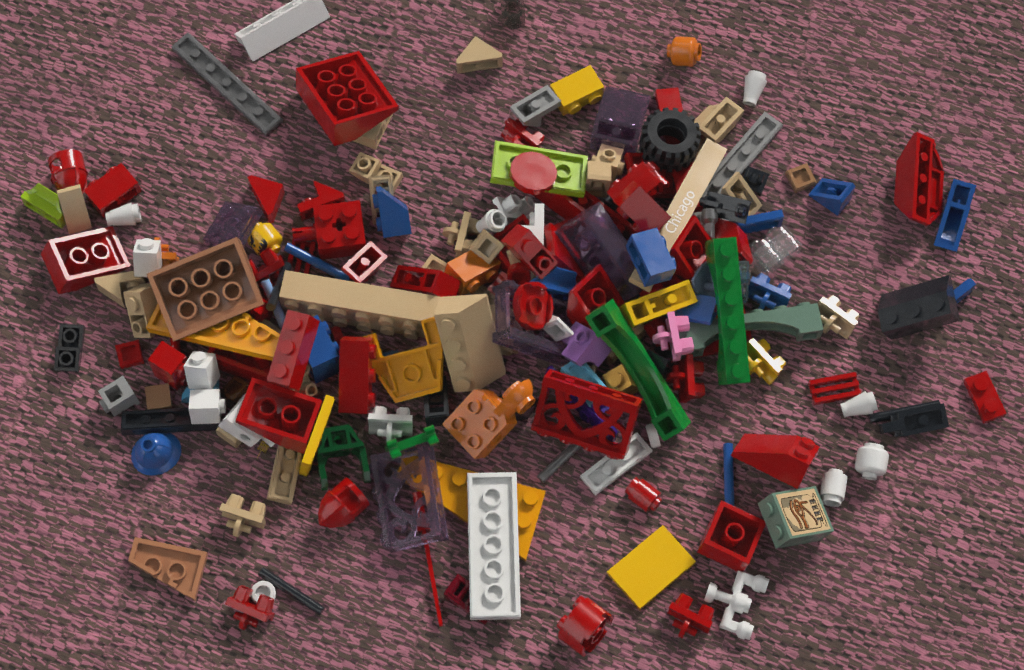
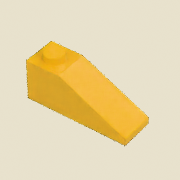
(658, 303)

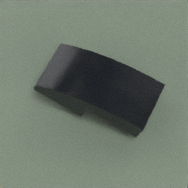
(69, 348)

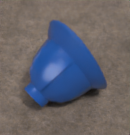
(156, 453)

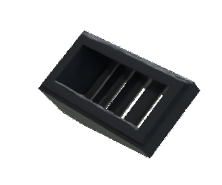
(437, 415)

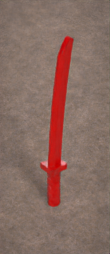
(416, 496)

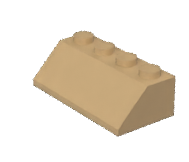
(466, 339)

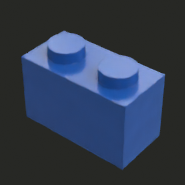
(651, 257)

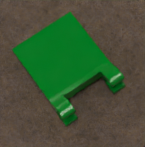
(395, 447)

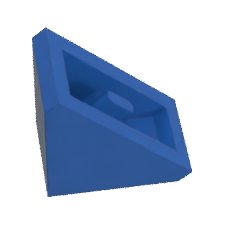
(833, 194)

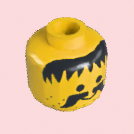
(265, 236)

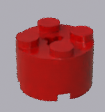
(584, 625)

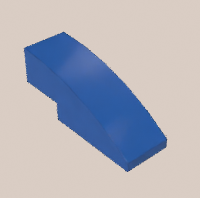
(954, 215)

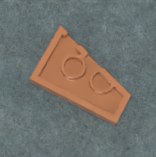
(171, 564)

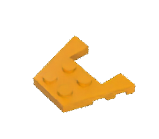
(414, 370)

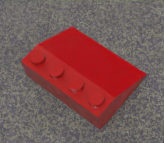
(344, 96)

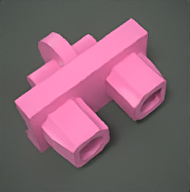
(678, 346)

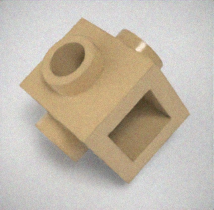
(611, 155)

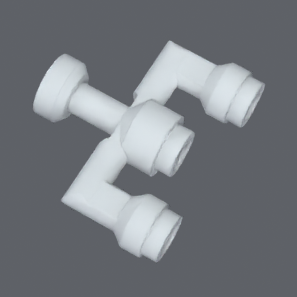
(737, 602)

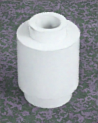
(833, 487)

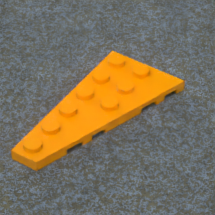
(454, 497)

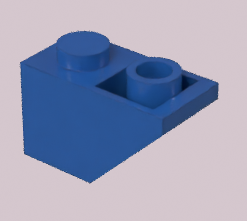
(393, 214)

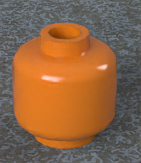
(684, 51)

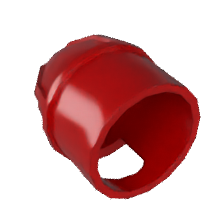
(71, 171)
(341, 505)

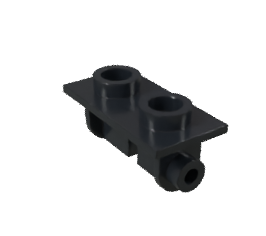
(727, 206)

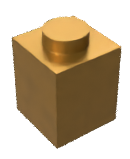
(620, 380)

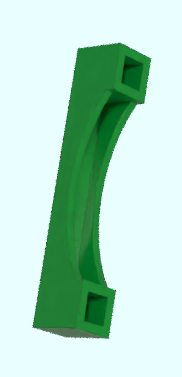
(725, 273)
(616, 332)

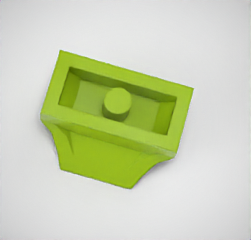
(44, 203)

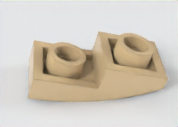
(369, 166)
(74, 209)

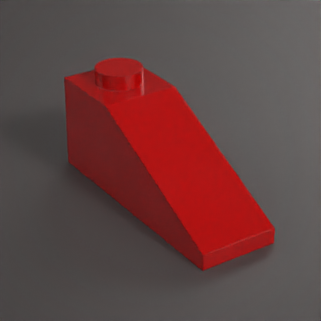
(425, 281)

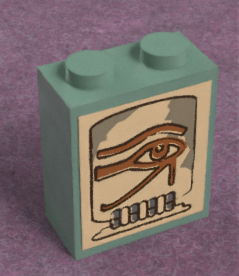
(795, 517)

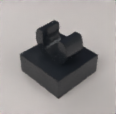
(756, 180)

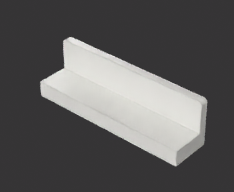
(281, 26)

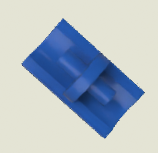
(767, 294)

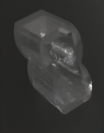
(774, 250)

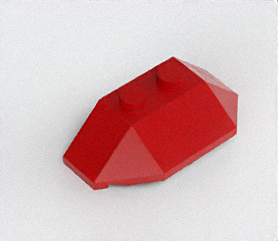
(919, 180)

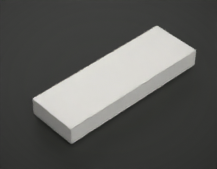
(609, 470)

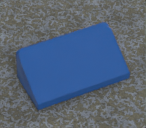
(700, 312)

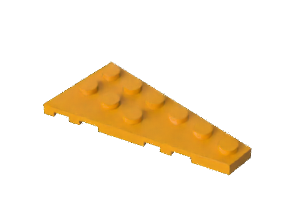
(237, 335)

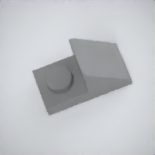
(535, 106)

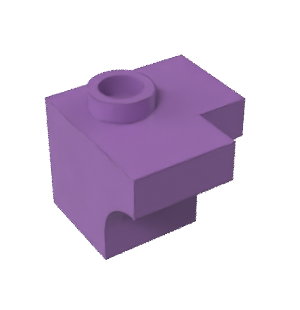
(585, 346)

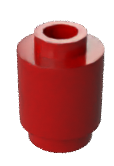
(643, 494)

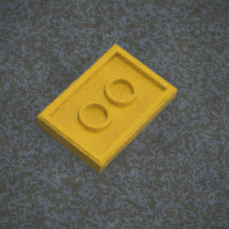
(316, 436)
(651, 567)

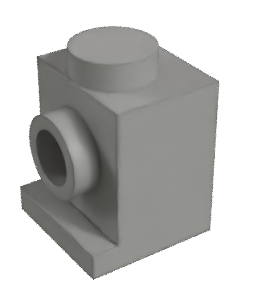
(115, 390)

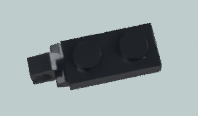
(916, 421)

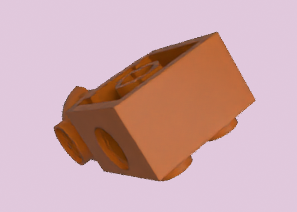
(486, 419)

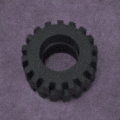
(672, 124)

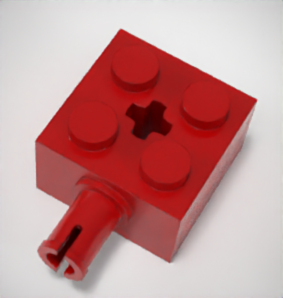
(325, 230)

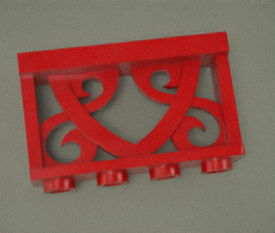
(574, 434)

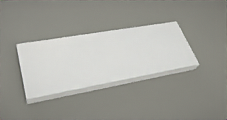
(493, 546)

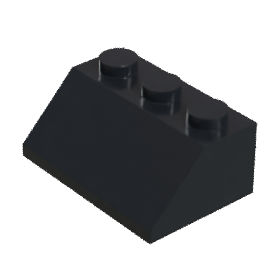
(918, 308)

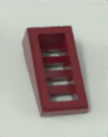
(457, 600)

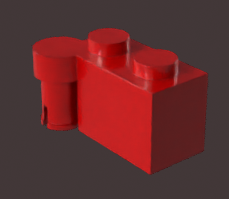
(645, 175)

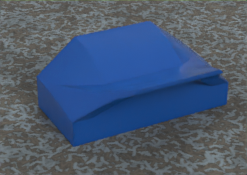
(558, 282)

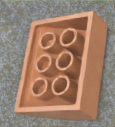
(205, 289)

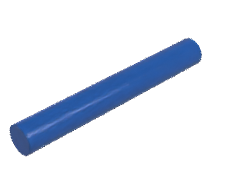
(316, 262)
(728, 473)

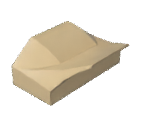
(719, 119)

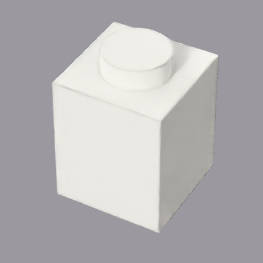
(146, 256)
(201, 370)
(206, 406)

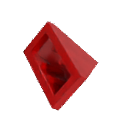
(268, 194)

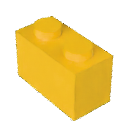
(578, 90)

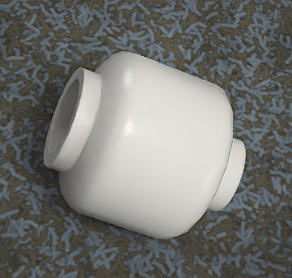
(871, 461)

